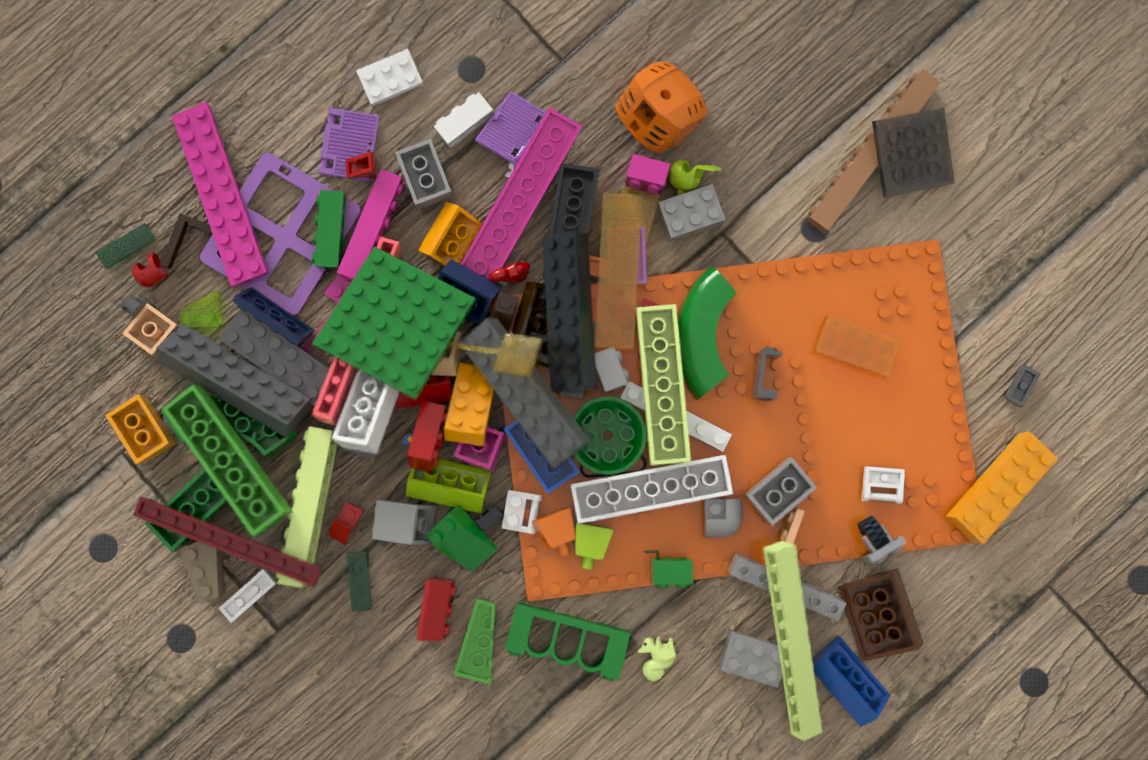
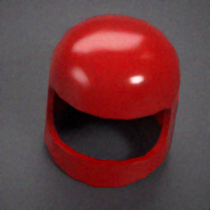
(151, 274)

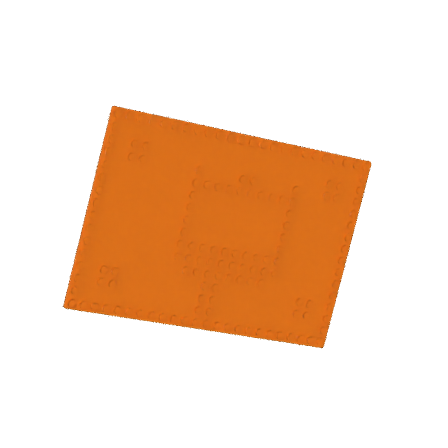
(824, 418)

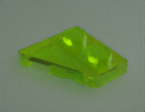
(203, 312)

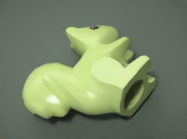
(662, 657)

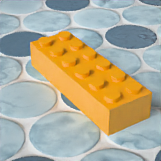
(1001, 487)

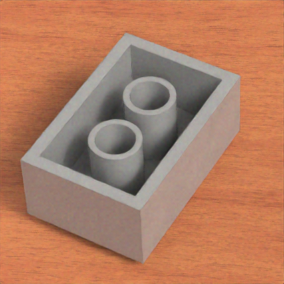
(424, 174)
(691, 213)
(780, 491)
(751, 658)

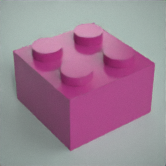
(647, 174)
(482, 456)

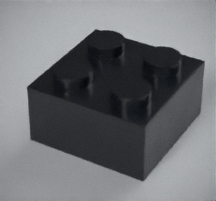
(490, 518)

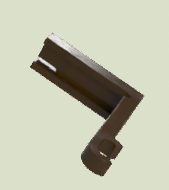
(178, 235)

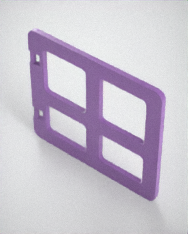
(285, 236)

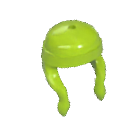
(686, 179)

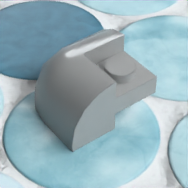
(722, 517)

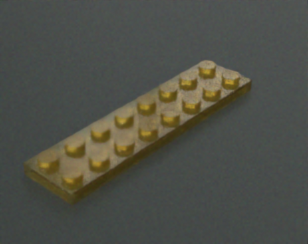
(618, 271)

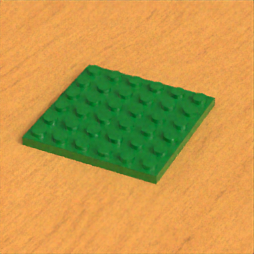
(394, 322)

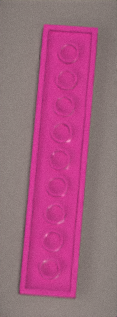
(522, 193)
(220, 195)

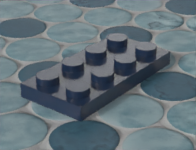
(273, 315)

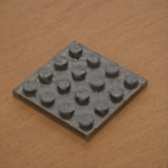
(913, 152)

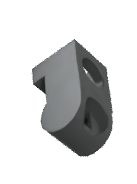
(134, 305)

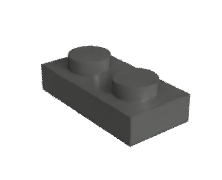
(1022, 386)

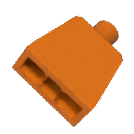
(556, 530)

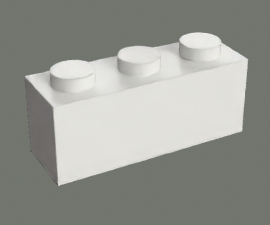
(463, 120)

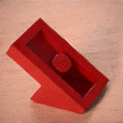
(345, 523)

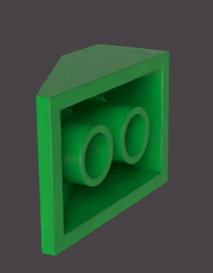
(461, 539)

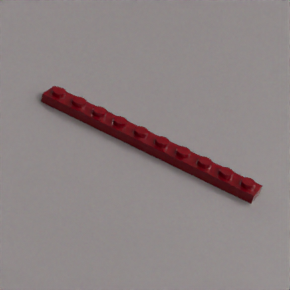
(227, 541)

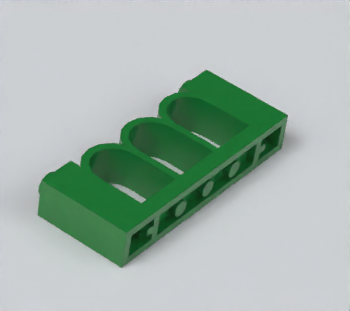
(615, 650)

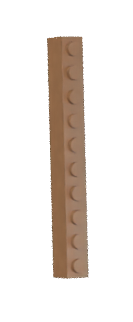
(865, 160)

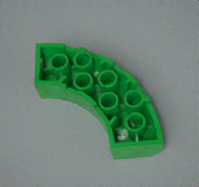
(697, 331)
(261, 436)

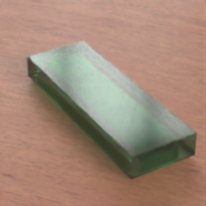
(126, 246)
(359, 581)

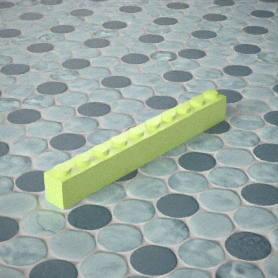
(793, 639)

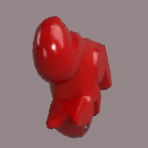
(511, 273)

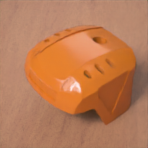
(676, 115)

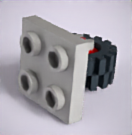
(878, 541)

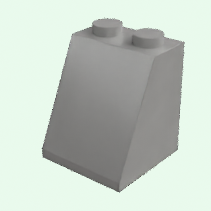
(403, 522)

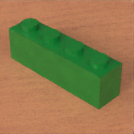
(330, 229)

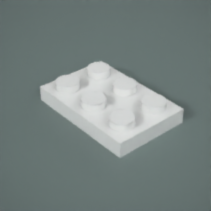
(389, 77)

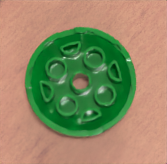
(627, 431)

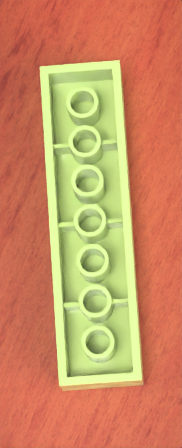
(662, 384)
(309, 498)

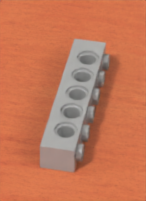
(813, 597)

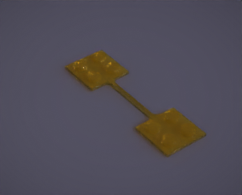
(514, 356)

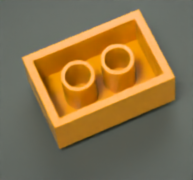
(141, 429)

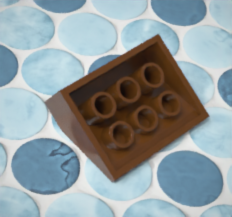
(881, 615)

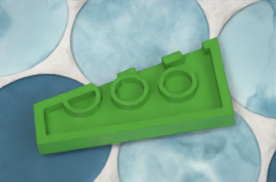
(476, 649)

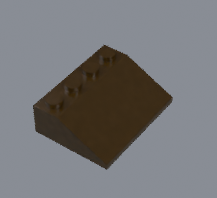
(532, 319)

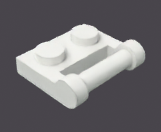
(883, 478)
(515, 511)

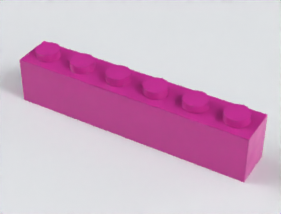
(371, 222)

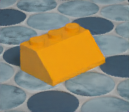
(450, 235)

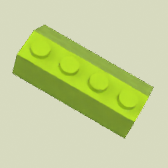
(450, 485)

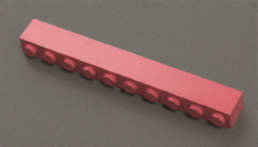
(340, 373)

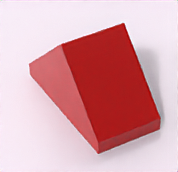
(361, 166)

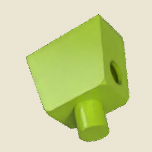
(591, 543)

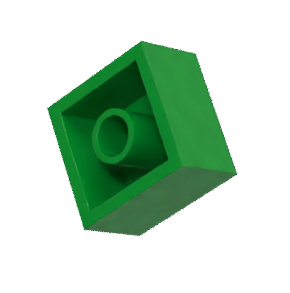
(671, 571)

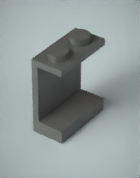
(757, 392)

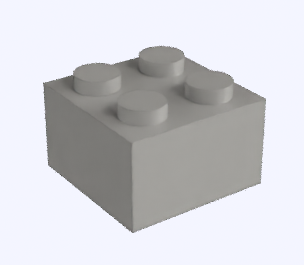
(610, 371)

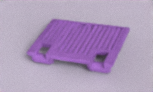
(512, 128)
(347, 140)

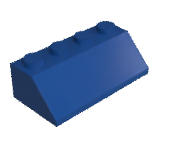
(850, 681)

